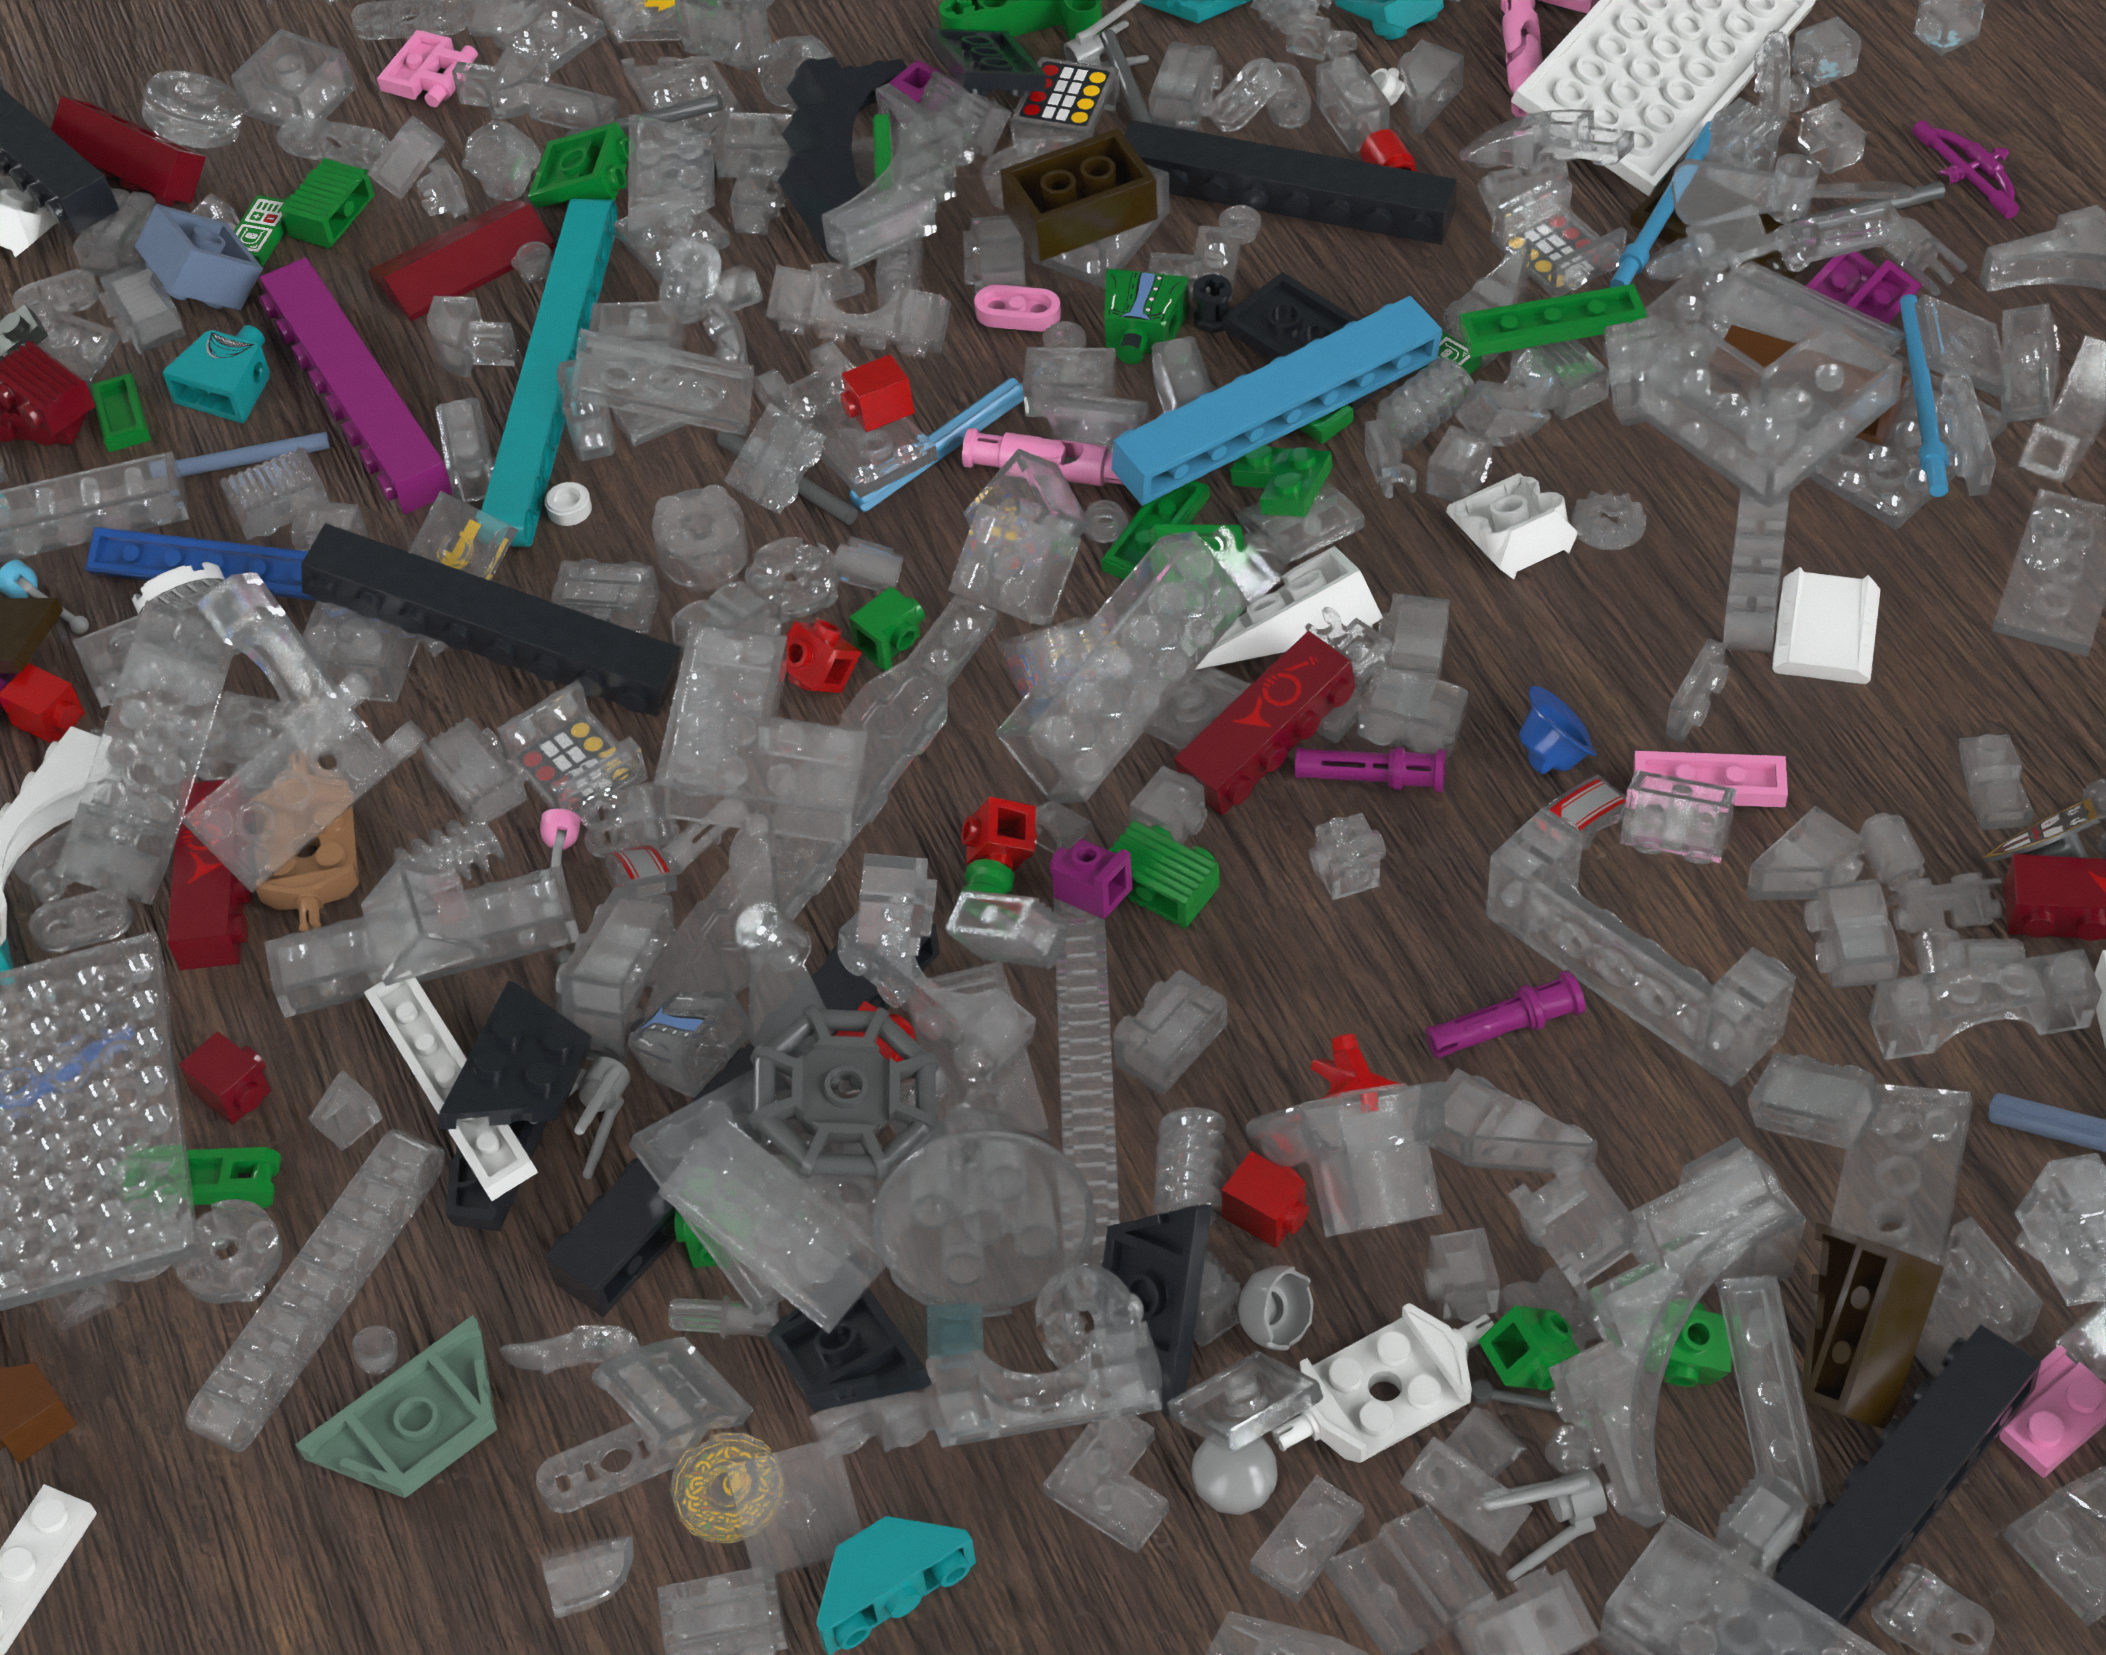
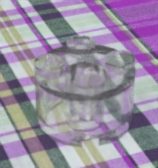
(700, 538)

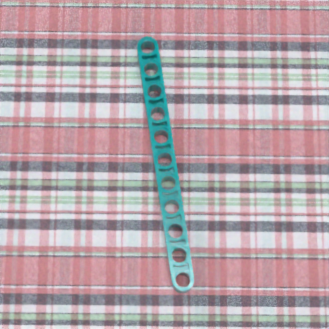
(537, 412)

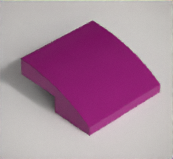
(1864, 286)

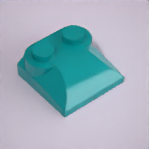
(1393, 17)

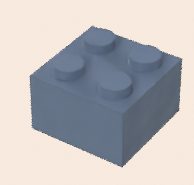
(198, 258)

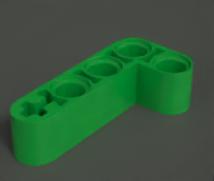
(1020, 16)

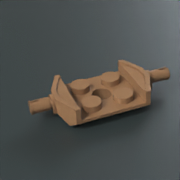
(318, 878)

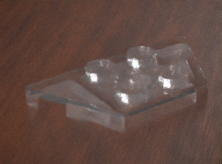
(681, 81)
(667, 174)

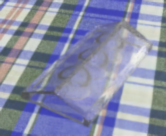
(1788, 310)
(775, 1224)

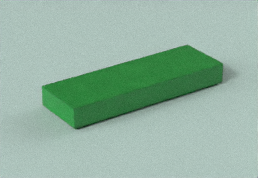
(1134, 542)

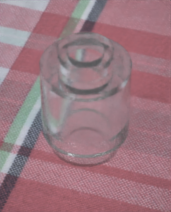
(867, 564)
(1891, 850)

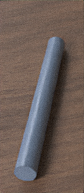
(252, 454)

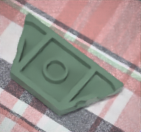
(413, 1418)

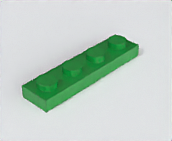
(1549, 320)

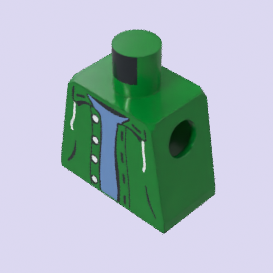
(1143, 311)

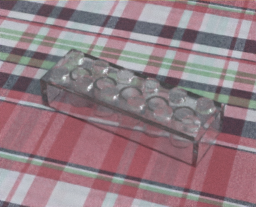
(1122, 668)

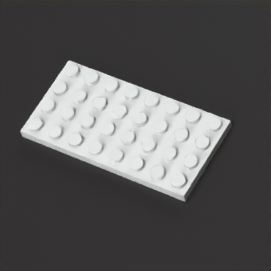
(1657, 71)

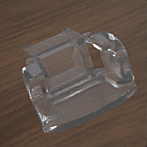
(1578, 1224)

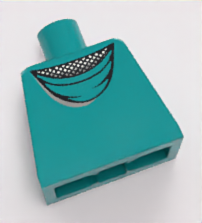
(220, 374)

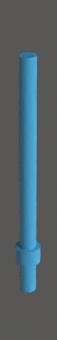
(1637, 254)
(1933, 452)

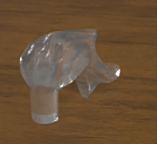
(577, 1348)

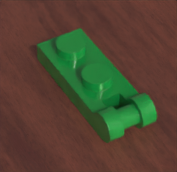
(216, 1174)

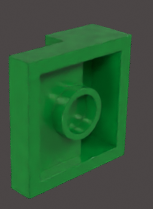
(582, 167)

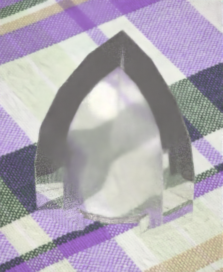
(586, 1573)

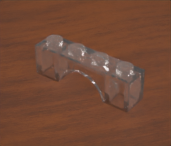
(908, 320)
(256, 624)
(1928, 1009)
(980, 1028)
(983, 1401)

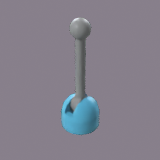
(27, 586)

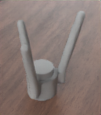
(1088, 46)
(599, 1092)
(1570, 1498)

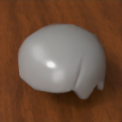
(1276, 1307)
(1237, 1479)

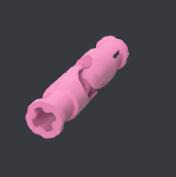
(1522, 43)
(1091, 465)

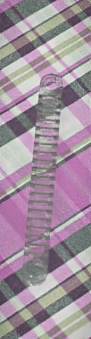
(1087, 1065)

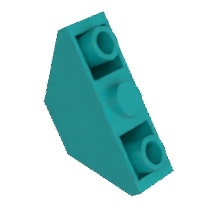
(886, 1575)

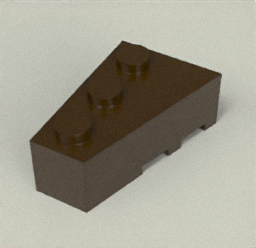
(1865, 1325)

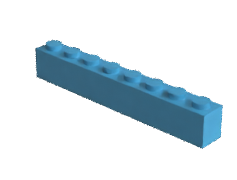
(1275, 400)

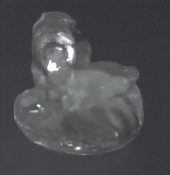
(779, 62)
(502, 159)

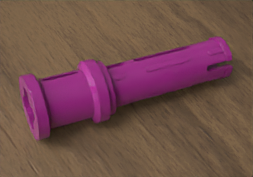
(1310, 764)
(1526, 1009)

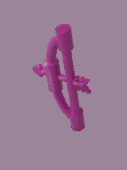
(2001, 200)

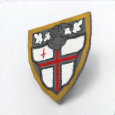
(2055, 833)

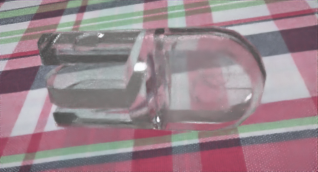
(1920, 252)

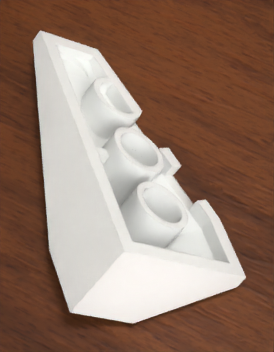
(1280, 618)

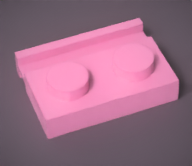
(2058, 1414)

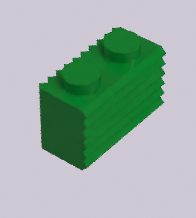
(327, 202)
(1167, 874)

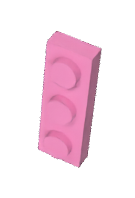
(1758, 778)

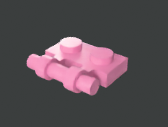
(417, 68)

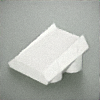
(20, 217)
(1515, 523)
(1826, 627)

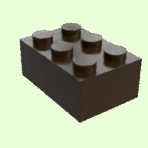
(1079, 194)

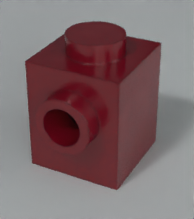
(226, 1077)

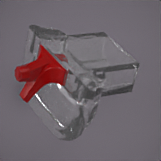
(1361, 1143)

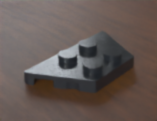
(518, 1064)
(1164, 1266)
(851, 1364)

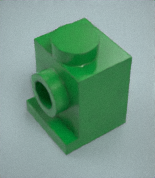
(886, 626)

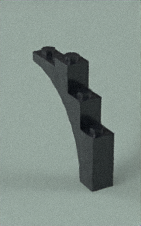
(821, 133)

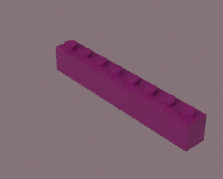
(354, 386)

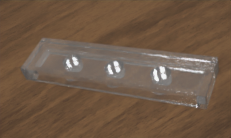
(1770, 1383)

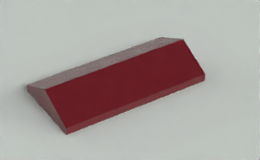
(460, 258)

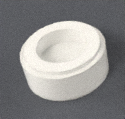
(568, 503)

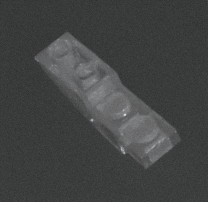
(1545, 134)

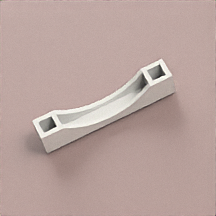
(44, 801)

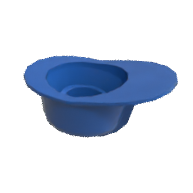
(1553, 733)

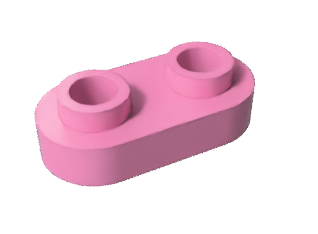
(1017, 307)

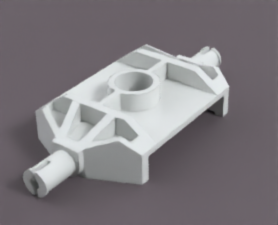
(1412, 1353)

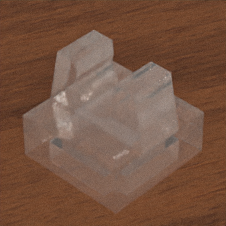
(446, 190)

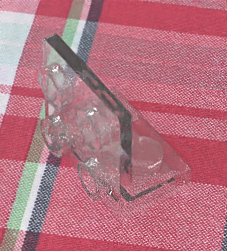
(1976, 1290)

